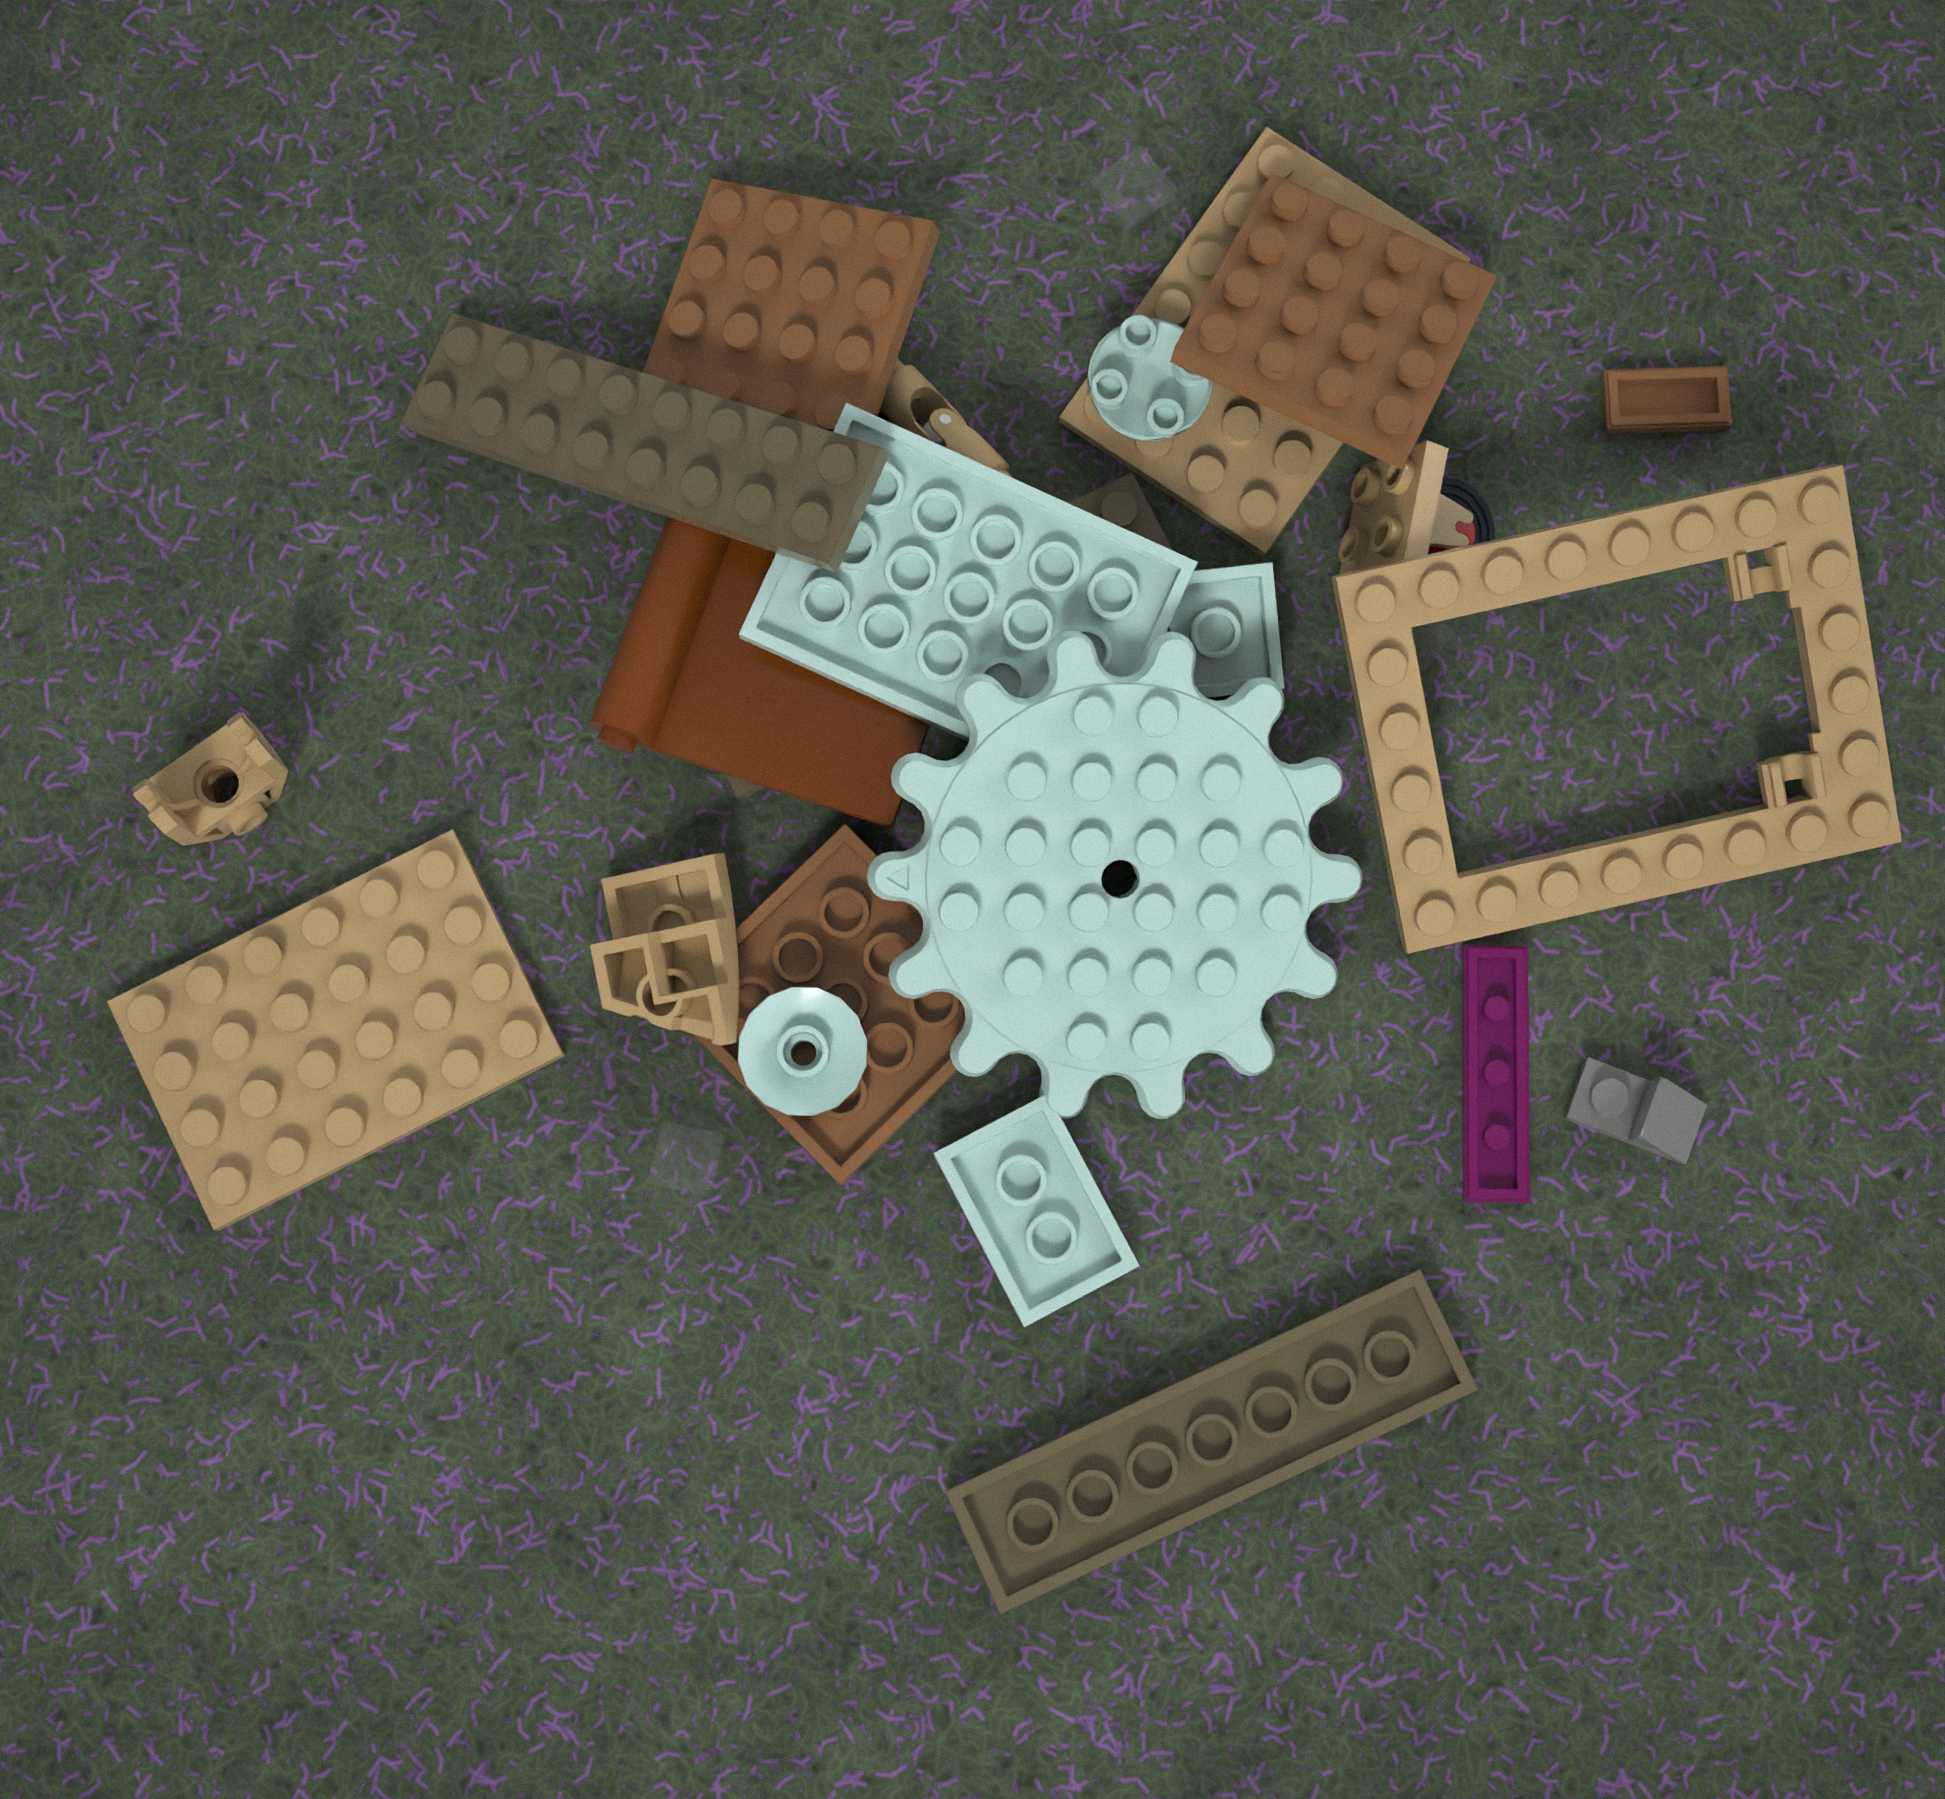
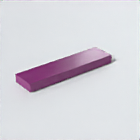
(1495, 1074)

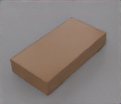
(1666, 400)

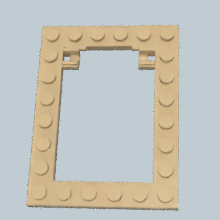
(1845, 777)

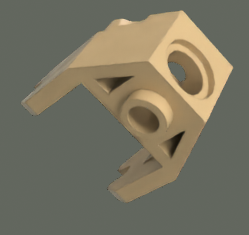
(184, 792)

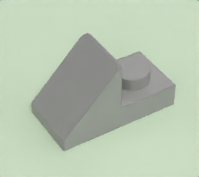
(1636, 1110)

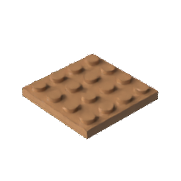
(792, 302)
(1334, 320)
(841, 937)

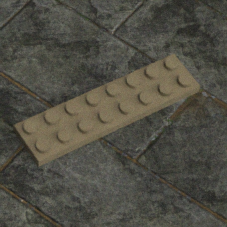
(647, 441)
(1210, 1441)

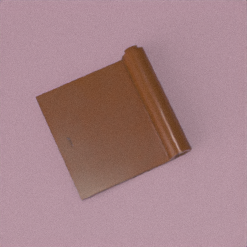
(733, 708)

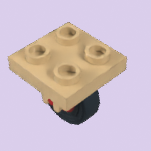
(1411, 511)

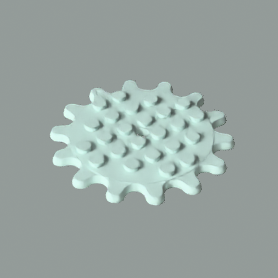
(1019, 856)

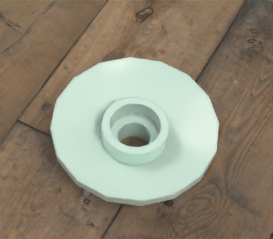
(781, 1025)

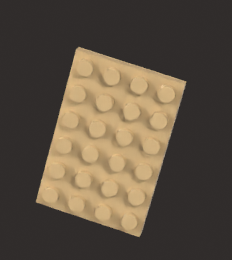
(1240, 459)
(335, 1030)

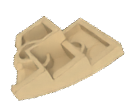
(672, 948)

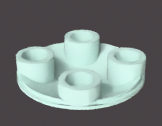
(1139, 386)

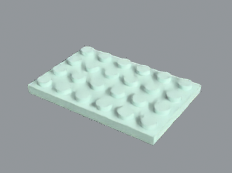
(963, 580)

